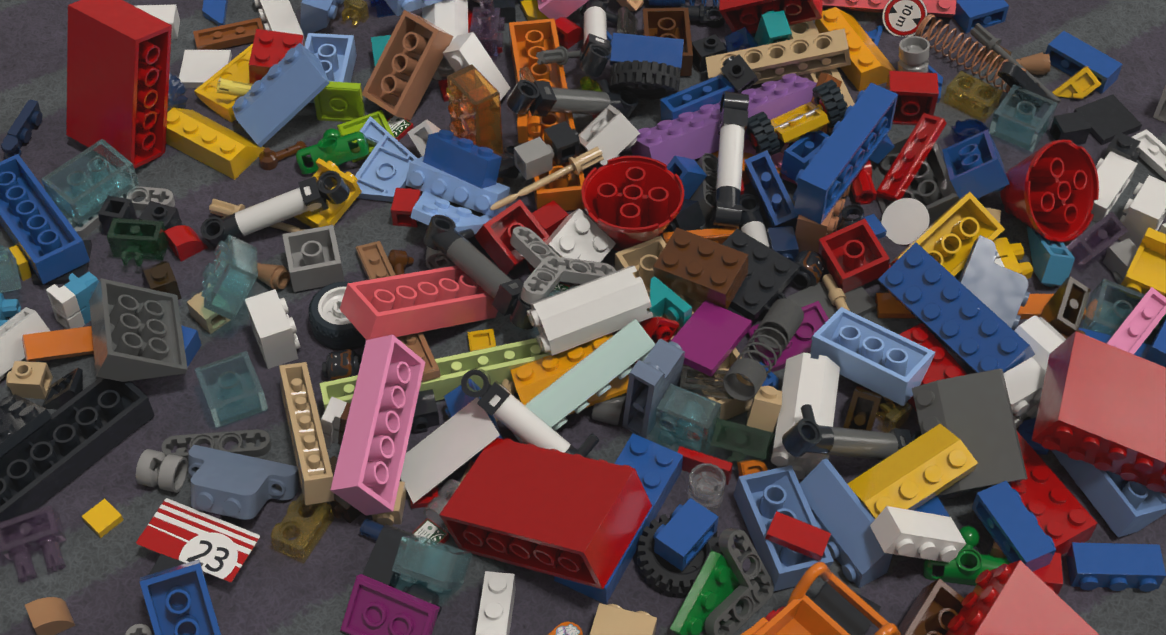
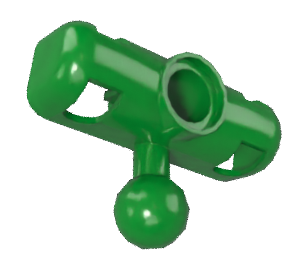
(333, 148)
(954, 571)

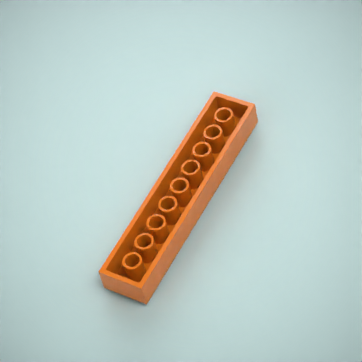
(525, 41)

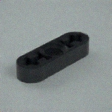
(1016, 76)

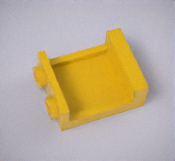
(335, 211)
(1148, 264)

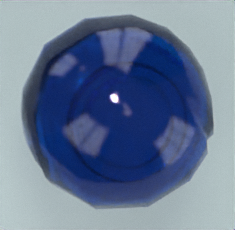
(967, 129)

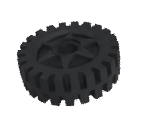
(645, 78)
(662, 573)

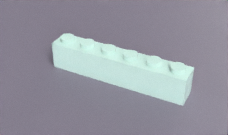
(591, 376)

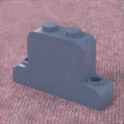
(993, 284)
(648, 385)
(237, 483)

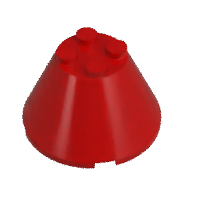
(1053, 190)
(632, 199)

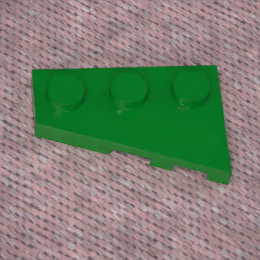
(709, 590)

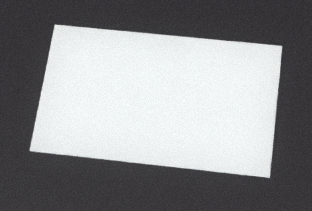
(447, 449)

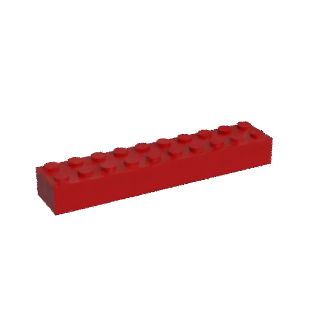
(1042, 493)

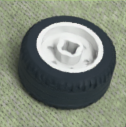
(329, 323)

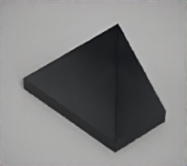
(64, 389)

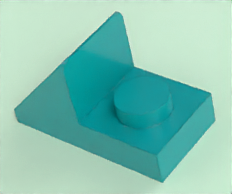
(667, 302)

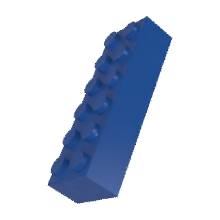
(844, 153)
(37, 223)
(954, 313)
(658, 473)

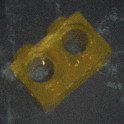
(972, 96)
(307, 530)

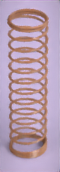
(927, 34)

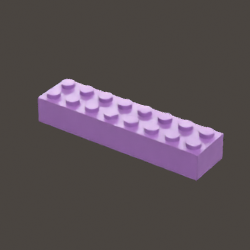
(698, 131)

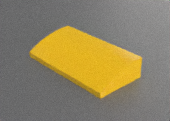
(235, 70)

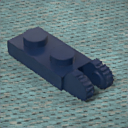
(21, 129)

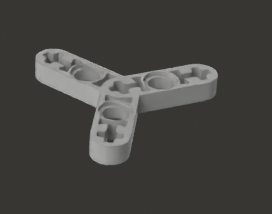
(157, 193)
(551, 266)

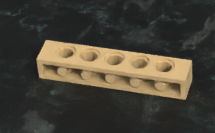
(794, 56)
(306, 433)

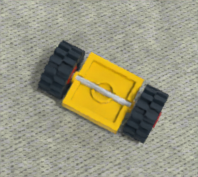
(793, 124)

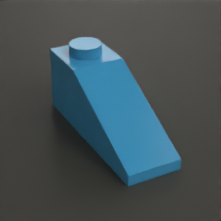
(1050, 259)

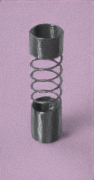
(775, 332)

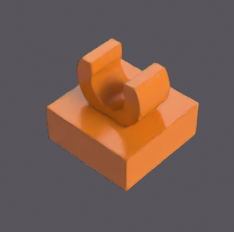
(527, 126)

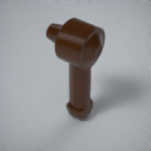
(269, 159)
(399, 260)

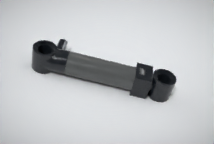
(542, 99)
(455, 245)
(813, 438)

